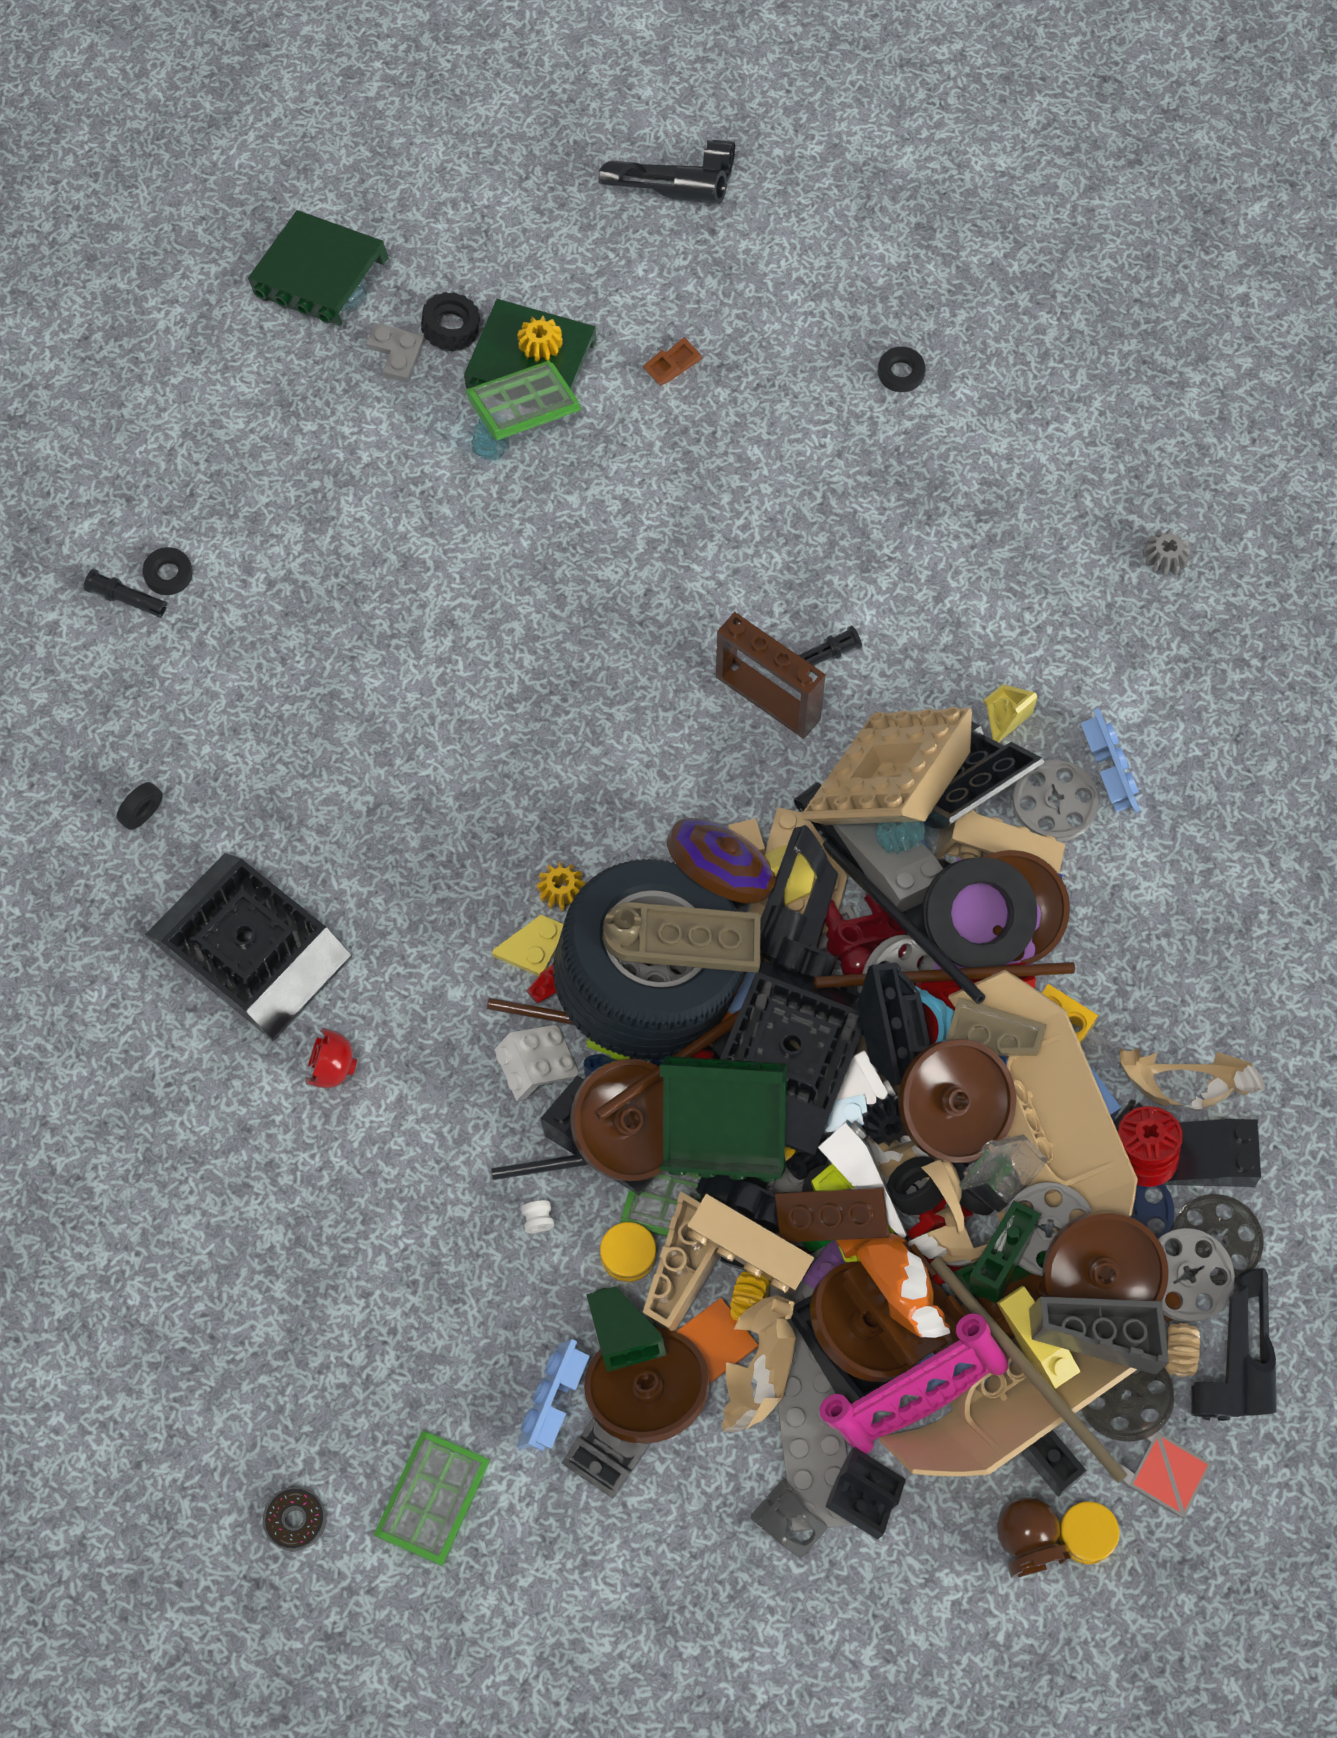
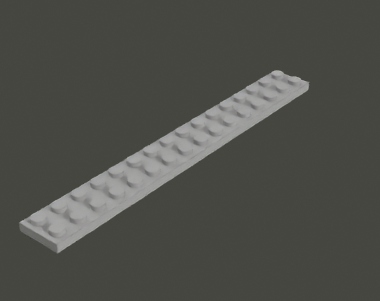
(810, 1447)

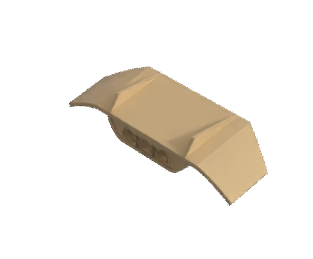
(1061, 1104)
(998, 1420)

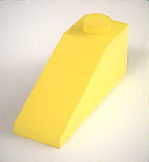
(1051, 1361)

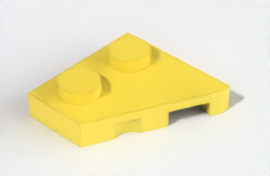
(531, 946)

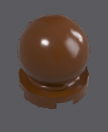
(1030, 1534)

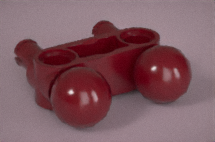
(858, 937)

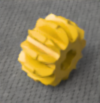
(540, 339)
(555, 878)
(747, 1293)

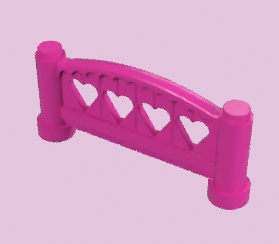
(974, 1347)

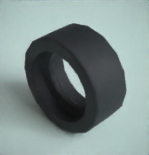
(905, 1176)

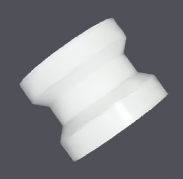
(537, 1216)

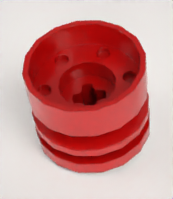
(1152, 1144)

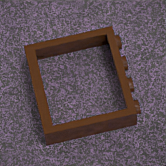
(794, 714)

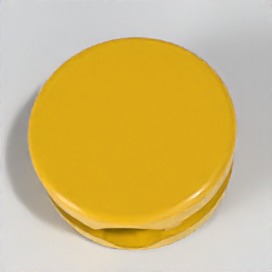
(628, 1252)
(1089, 1532)

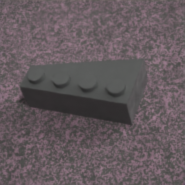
(1106, 1329)

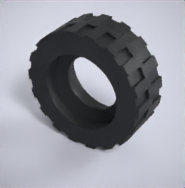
(450, 304)

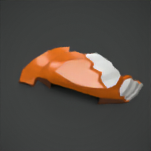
(902, 1281)

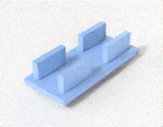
(1102, 743)
(562, 1373)

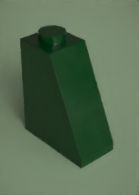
(623, 1330)

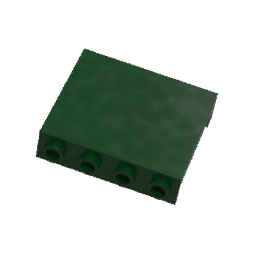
(315, 266)
(499, 352)
(724, 1118)

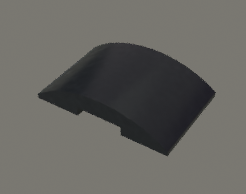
(981, 776)

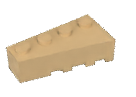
(979, 836)
(749, 1244)
(681, 1269)

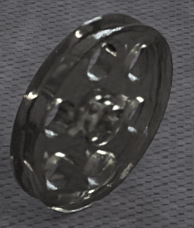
(1241, 1217)
(1132, 1408)

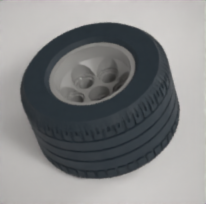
(630, 1004)

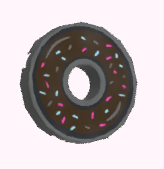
(281, 1505)

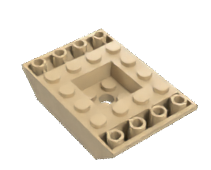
(894, 768)

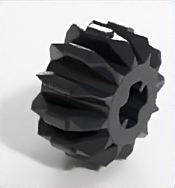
(884, 1121)

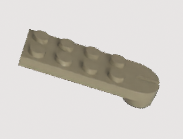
(683, 936)

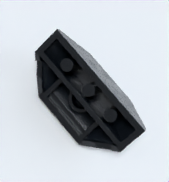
(892, 1020)

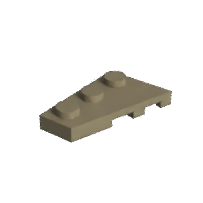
(996, 1029)

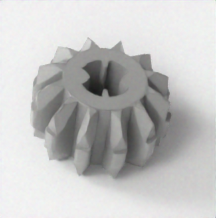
(1167, 552)

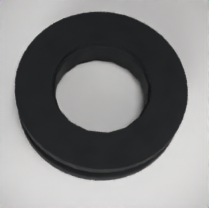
(1019, 902)

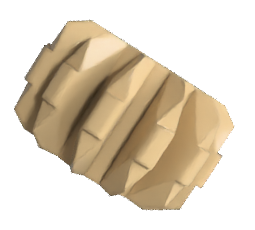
(1183, 1349)

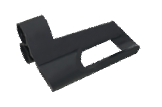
(691, 183)
(788, 936)
(744, 1196)
(1249, 1382)

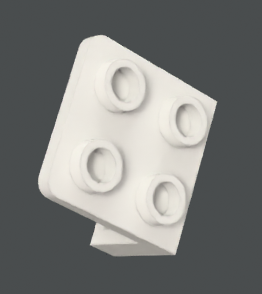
(535, 1059)
(863, 1079)

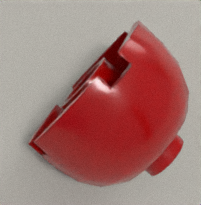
(331, 1060)

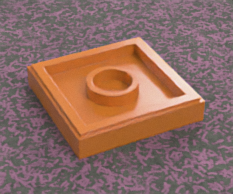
(717, 1339)

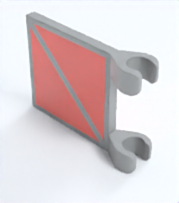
(1168, 1474)

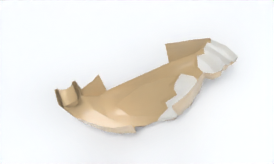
(1229, 1073)
(940, 1171)
(952, 1247)
(768, 1367)

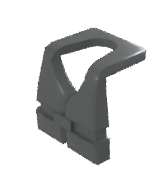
(780, 1507)

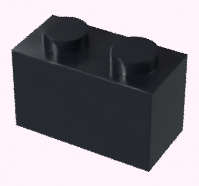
(1054, 1462)

